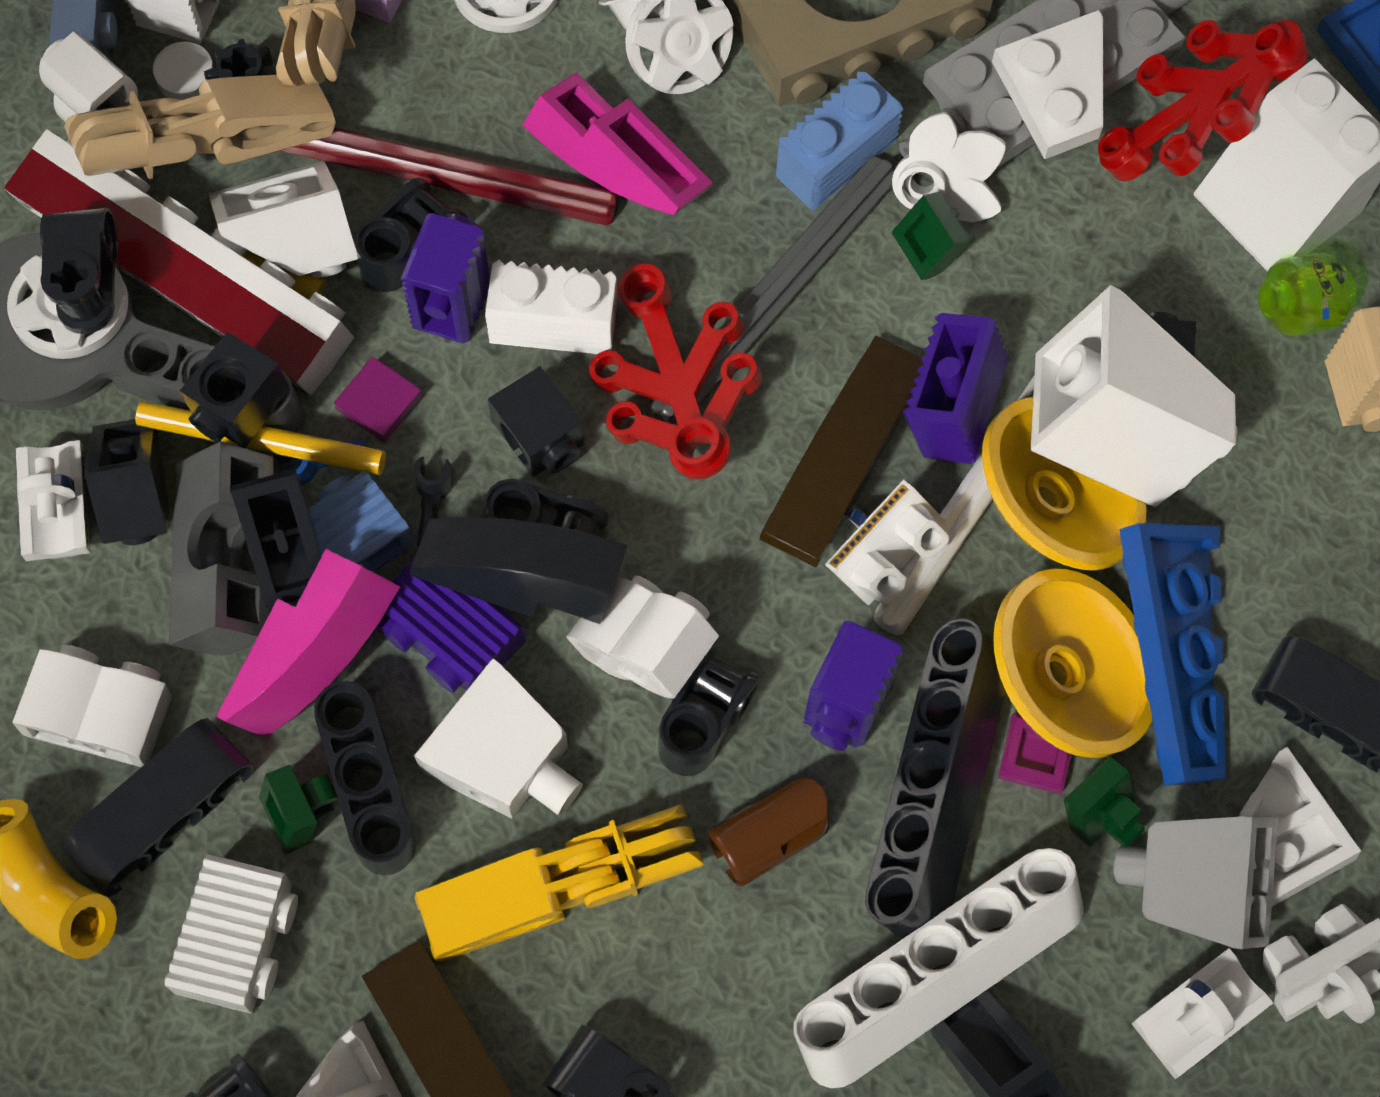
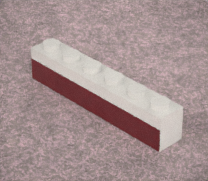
(189, 267)

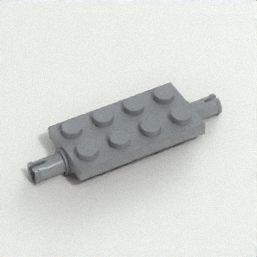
(978, 99)

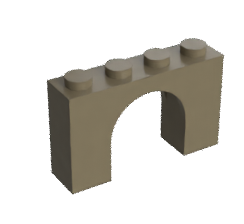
(807, 51)

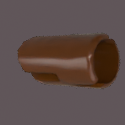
(771, 830)

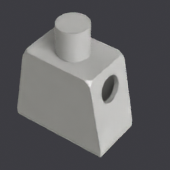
(1207, 877)

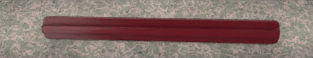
(463, 175)

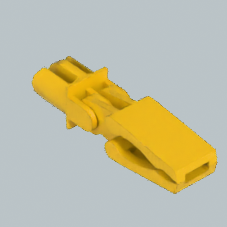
(535, 888)

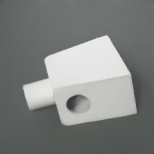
(500, 748)

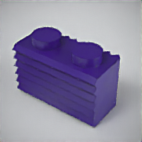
(447, 277)
(956, 387)
(449, 630)
(851, 686)

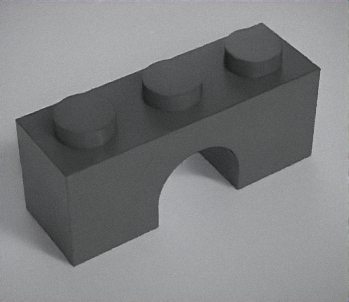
(213, 600)

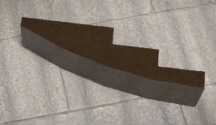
(843, 453)
(432, 1027)

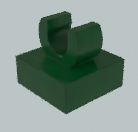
(931, 235)
(1104, 805)
(294, 806)

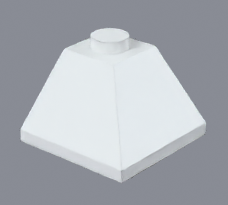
(289, 220)

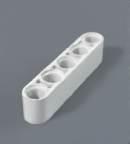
(927, 995)

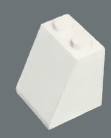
(1298, 169)
(1128, 402)

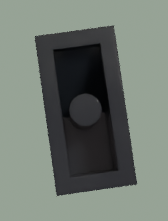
(127, 483)

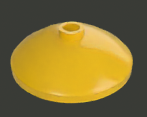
(1050, 504)
(1072, 663)

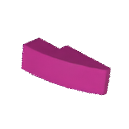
(615, 146)
(307, 644)

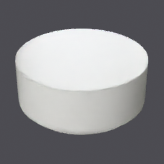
(181, 69)

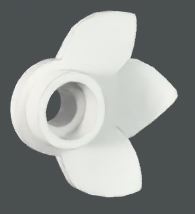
(956, 164)

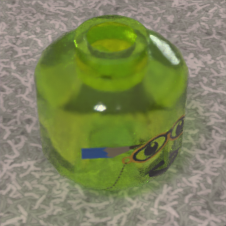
(1308, 294)

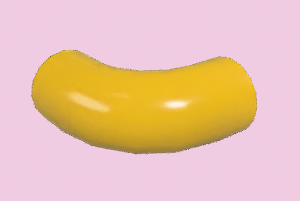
(44, 893)

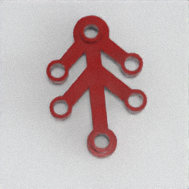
(1263, 57)
(678, 380)

